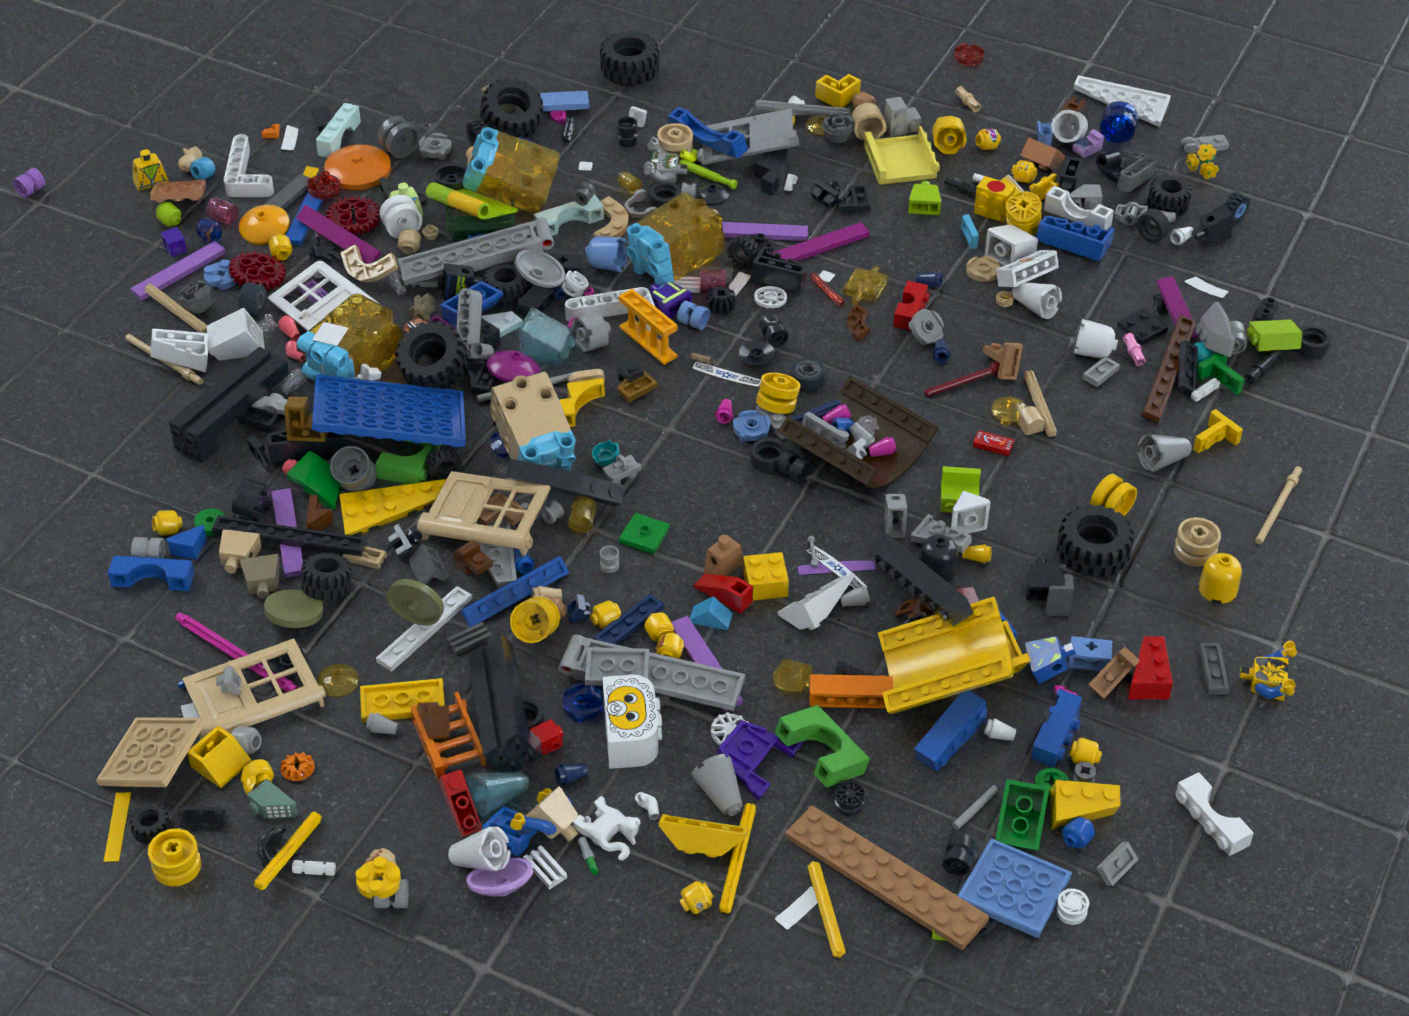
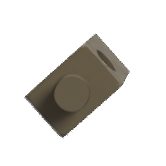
(261, 574)

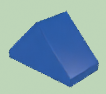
(188, 543)

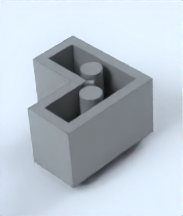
(899, 118)

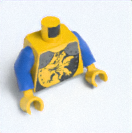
(1270, 673)

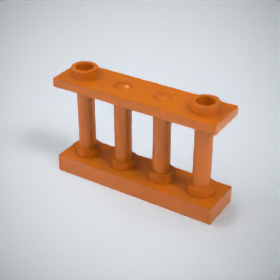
(433, 748)

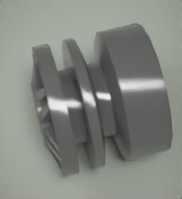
(350, 461)

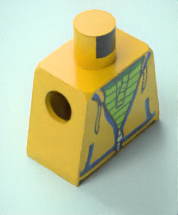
(148, 171)

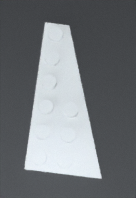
(1149, 104)

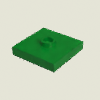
(644, 533)

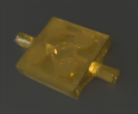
(865, 284)

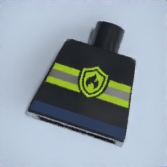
(457, 278)

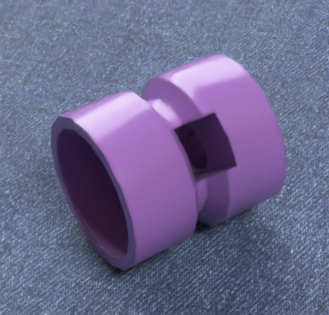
(29, 182)

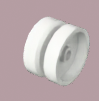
(400, 214)

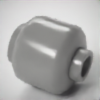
(248, 738)

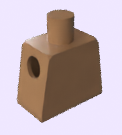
(723, 557)

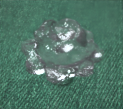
(268, 324)
(869, 423)

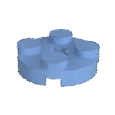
(213, 276)
(746, 433)

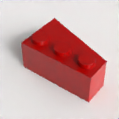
(1152, 673)

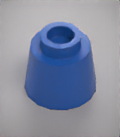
(842, 424)

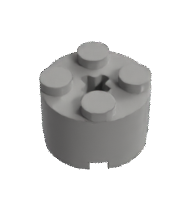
(590, 331)

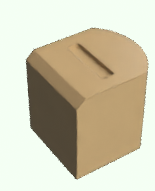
(1030, 420)

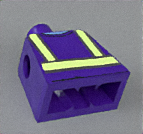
(669, 298)

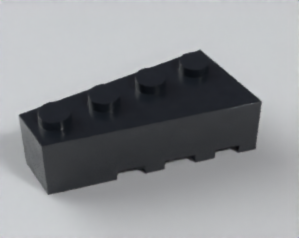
(281, 450)

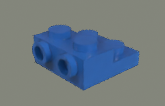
(517, 838)

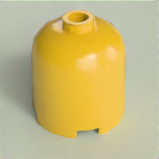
(1220, 578)

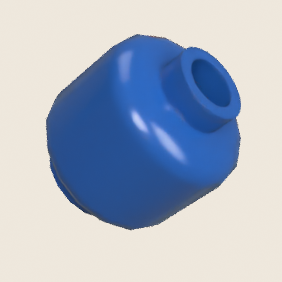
(1078, 832)

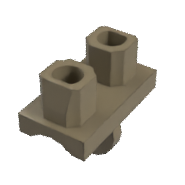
(422, 307)

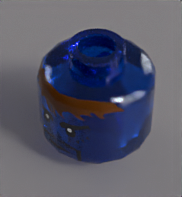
(209, 230)

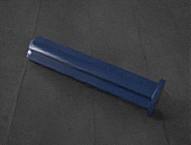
(818, 411)

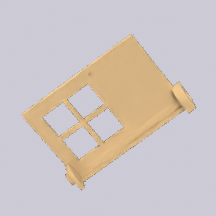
(463, 501)
(242, 709)

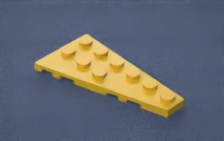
(385, 505)

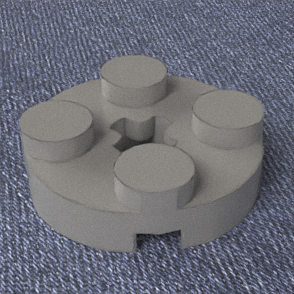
(428, 149)
(919, 330)

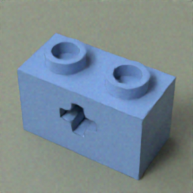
(1090, 653)

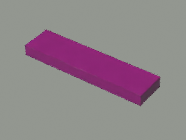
(1174, 300)

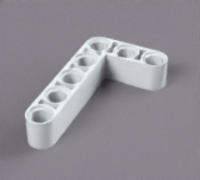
(235, 180)
(605, 303)

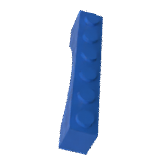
(729, 143)

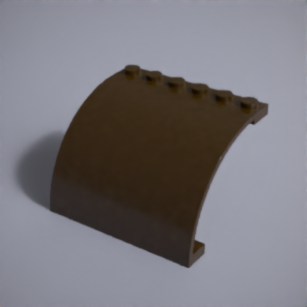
(908, 430)

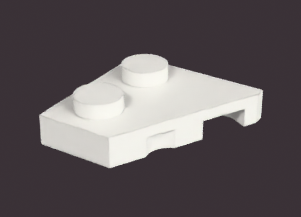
(504, 321)

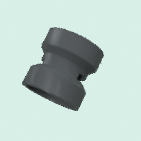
(584, 193)

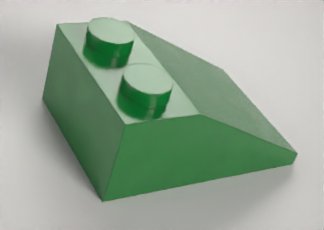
(1022, 814)

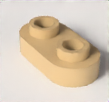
(586, 375)

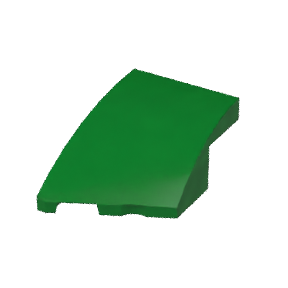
(316, 478)

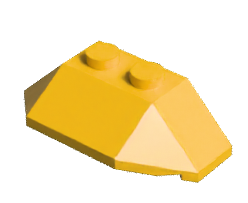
(701, 836)

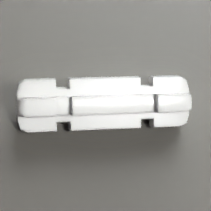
(1205, 389)
(314, 867)

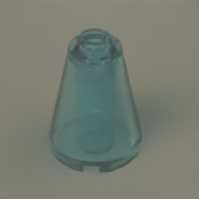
(495, 789)

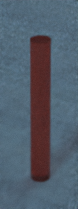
(827, 289)

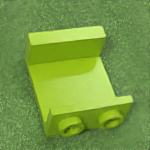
(954, 482)

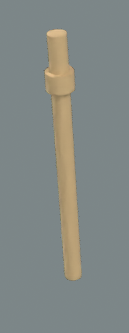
(186, 373)
(1291, 482)

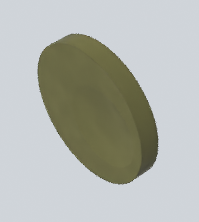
(415, 602)
(292, 609)

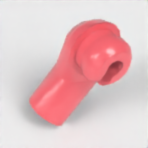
(292, 352)

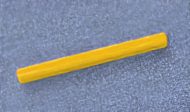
(737, 861)

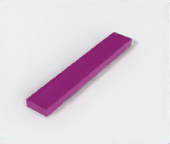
(337, 234)
(825, 242)

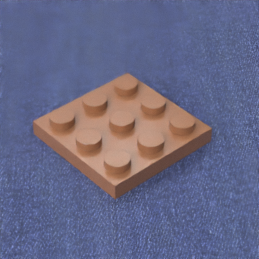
(178, 190)

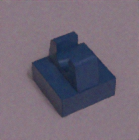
(578, 609)

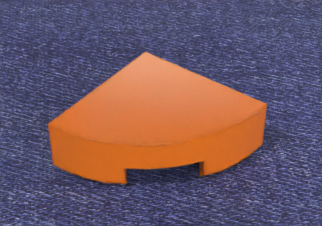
(272, 132)

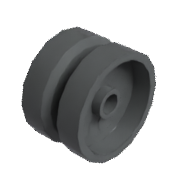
(398, 136)

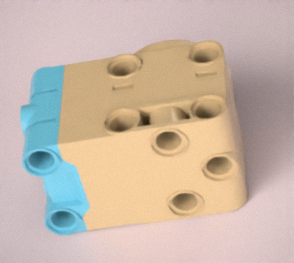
(533, 422)

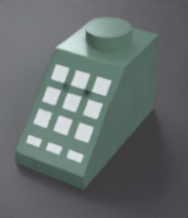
(271, 802)

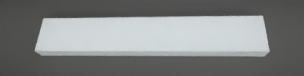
(418, 634)

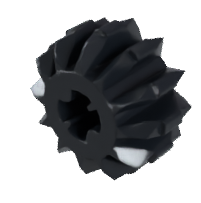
(721, 299)

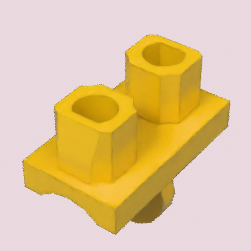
(1044, 186)

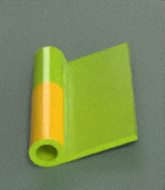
(468, 201)

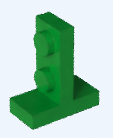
(1217, 368)

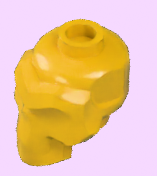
(256, 773)

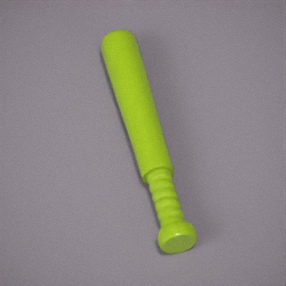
(701, 171)

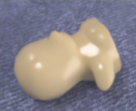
(190, 155)

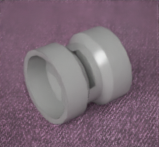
(609, 559)

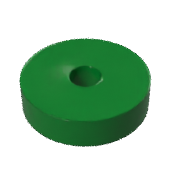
(207, 519)

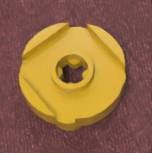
(378, 868)

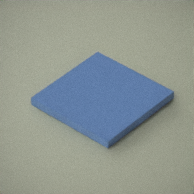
(1015, 887)

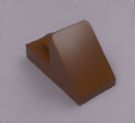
(317, 516)
(434, 719)

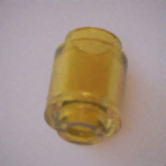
(629, 182)

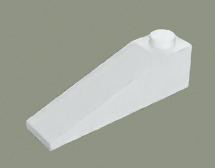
(815, 605)

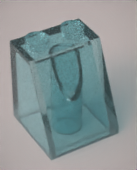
(545, 338)

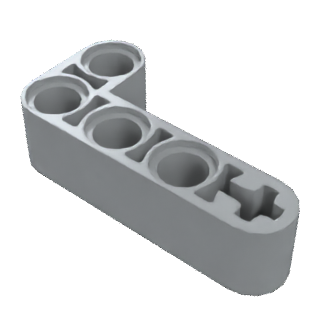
(469, 324)

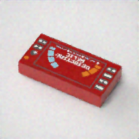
(993, 443)

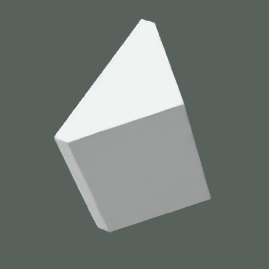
(970, 513)

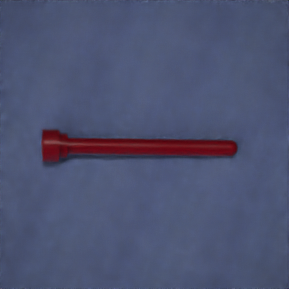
(992, 370)

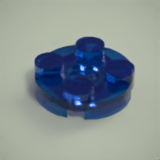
(585, 711)

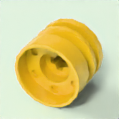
(1024, 211)
(525, 623)

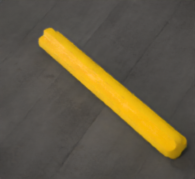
(287, 851)
(826, 909)

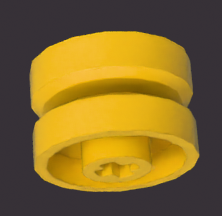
(778, 393)
(1114, 494)
(174, 857)

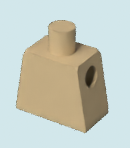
(237, 546)

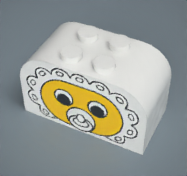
(631, 720)

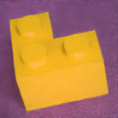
(837, 92)

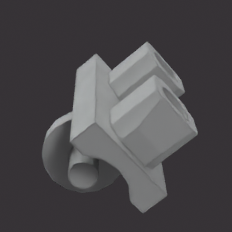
(622, 468)

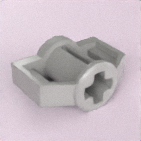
(1131, 211)

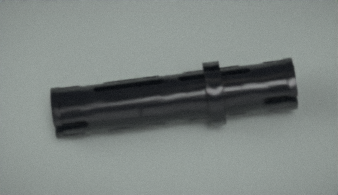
(1259, 369)

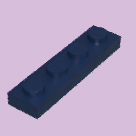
(630, 620)

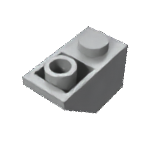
(1087, 196)

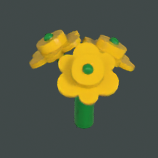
(1206, 154)

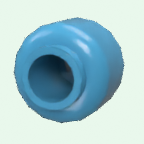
(202, 168)

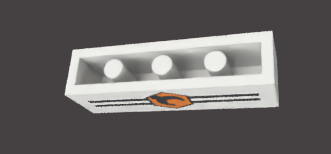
(1027, 268)

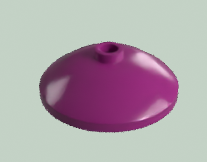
(510, 364)

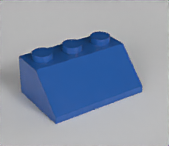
(489, 294)

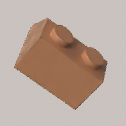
(1042, 154)

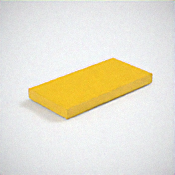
(395, 699)

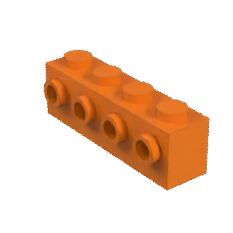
(848, 690)

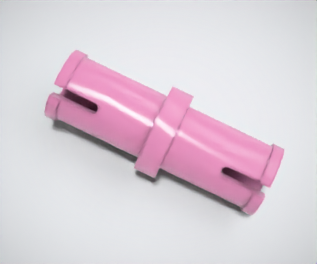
(1134, 349)

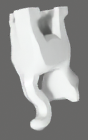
(607, 824)

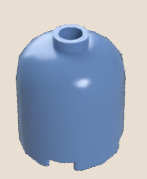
(607, 253)

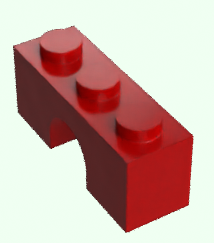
(914, 300)

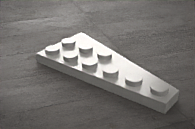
(503, 566)

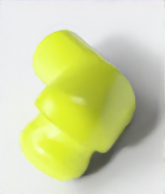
(689, 156)

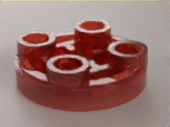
(323, 186)

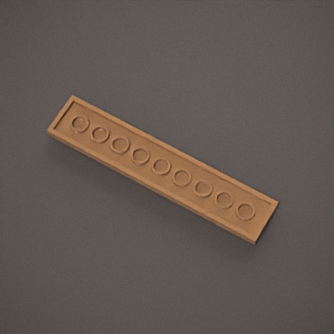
(887, 877)

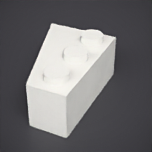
(180, 348)

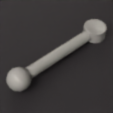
(814, 563)

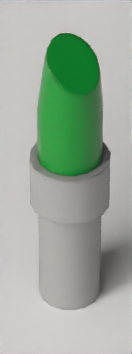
(588, 855)

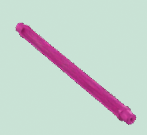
(228, 648)

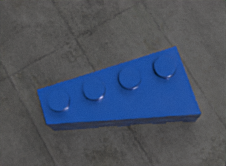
(1075, 237)
(952, 730)

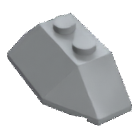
(1216, 330)

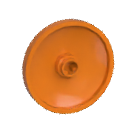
(358, 166)

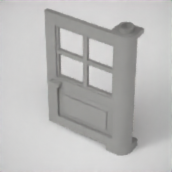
(767, 134)

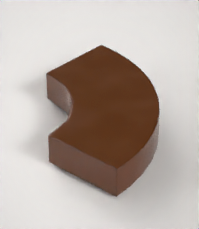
(856, 322)

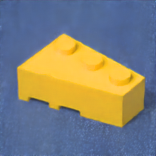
(1082, 800)

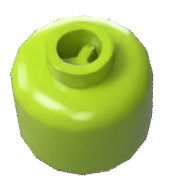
(168, 214)

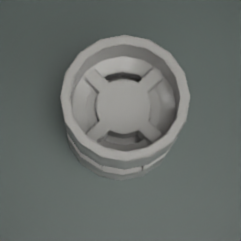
(1238, 331)
(148, 548)
(400, 899)

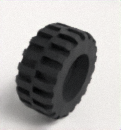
(629, 57)
(516, 93)
(427, 337)
(1090, 557)

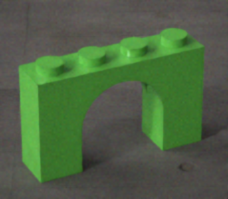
(405, 468)
(814, 724)

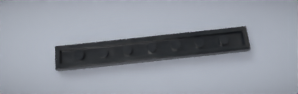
(294, 536)

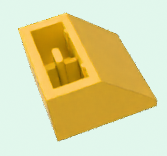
(218, 756)

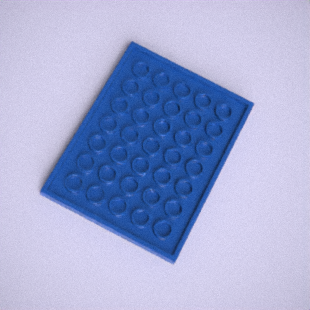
(388, 411)

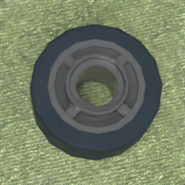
(809, 373)

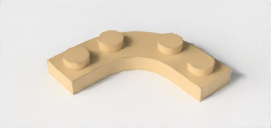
(618, 216)
(367, 271)

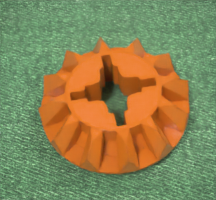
(305, 768)

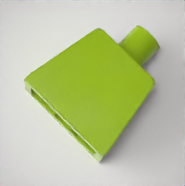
(925, 199)

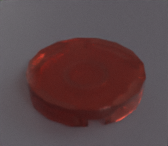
(969, 54)

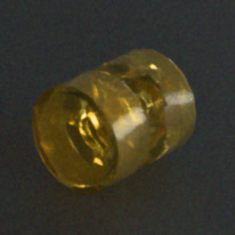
(582, 515)

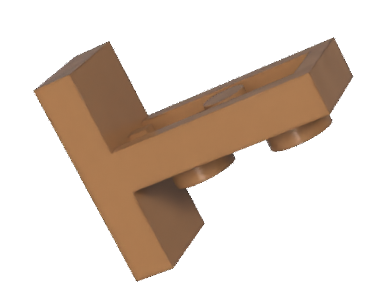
(1008, 357)
(1113, 672)

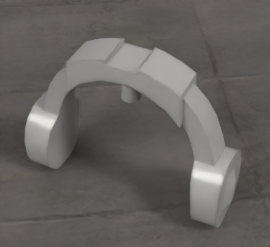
(638, 196)

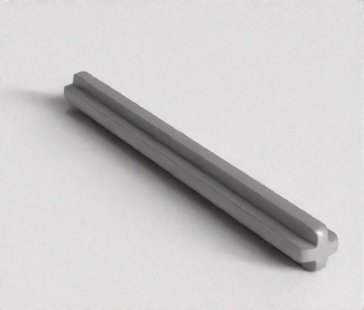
(799, 108)

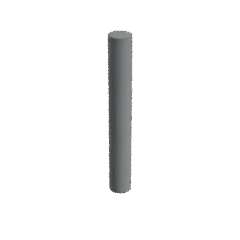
(975, 807)

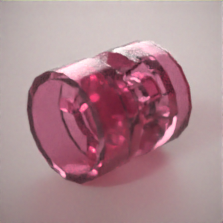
(222, 211)
(707, 277)

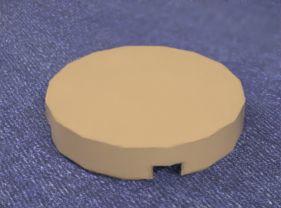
(982, 268)

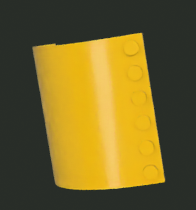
(941, 660)

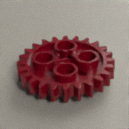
(366, 214)
(257, 269)

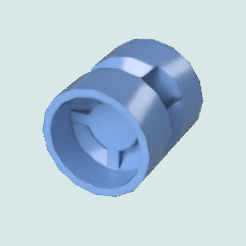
(693, 315)

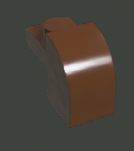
(471, 559)

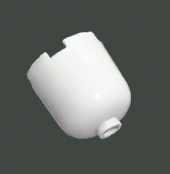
(1064, 127)
(1095, 340)

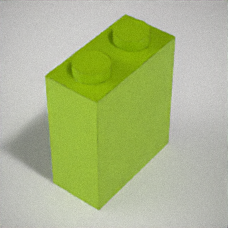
(1274, 335)

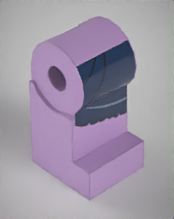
(1089, 144)

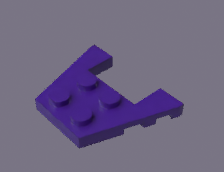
(748, 748)

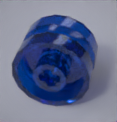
(1119, 122)

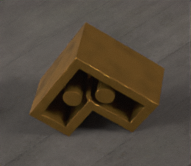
(300, 421)

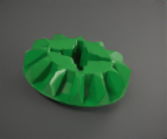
(1043, 777)

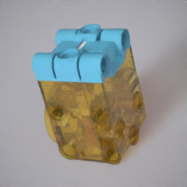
(510, 169)
(675, 239)
(369, 340)

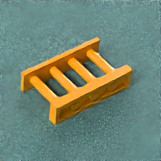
(655, 319)

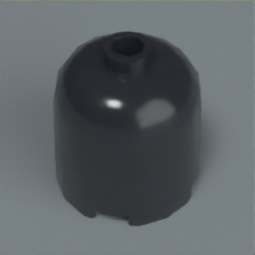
(940, 555)

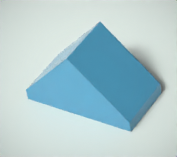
(711, 614)

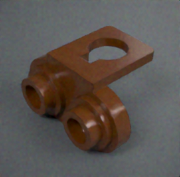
(915, 608)

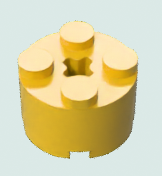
(949, 134)

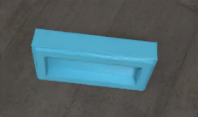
(970, 231)

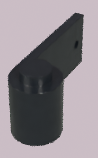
(1110, 163)

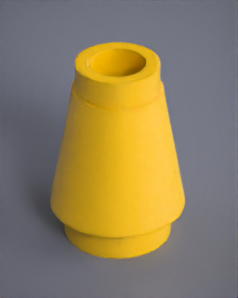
(978, 553)

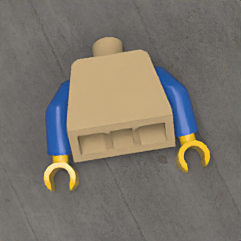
(550, 816)

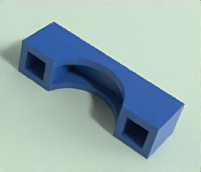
(128, 570)

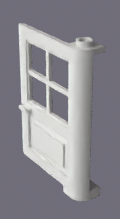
(318, 311)

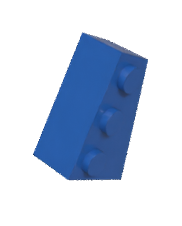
(1058, 729)

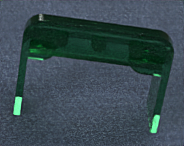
(461, 226)

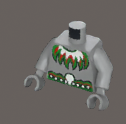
(663, 165)

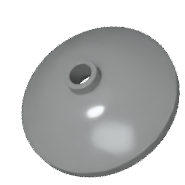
(539, 268)

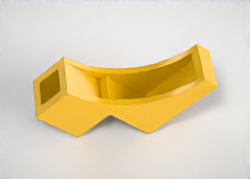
(578, 395)

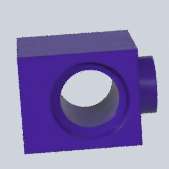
(173, 242)

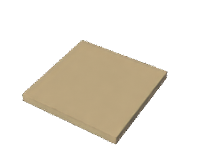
(150, 752)

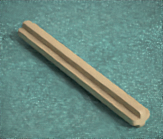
(174, 307)
(1040, 403)

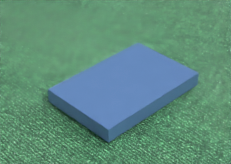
(565, 100)

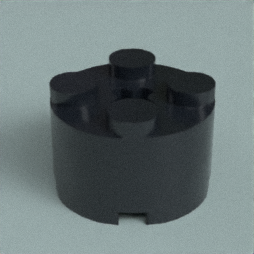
(252, 500)

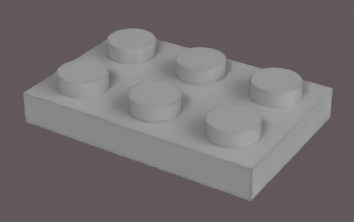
(615, 662)

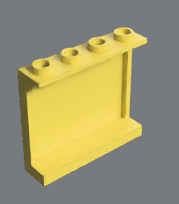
(901, 158)

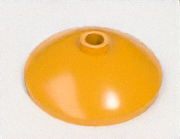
(263, 223)

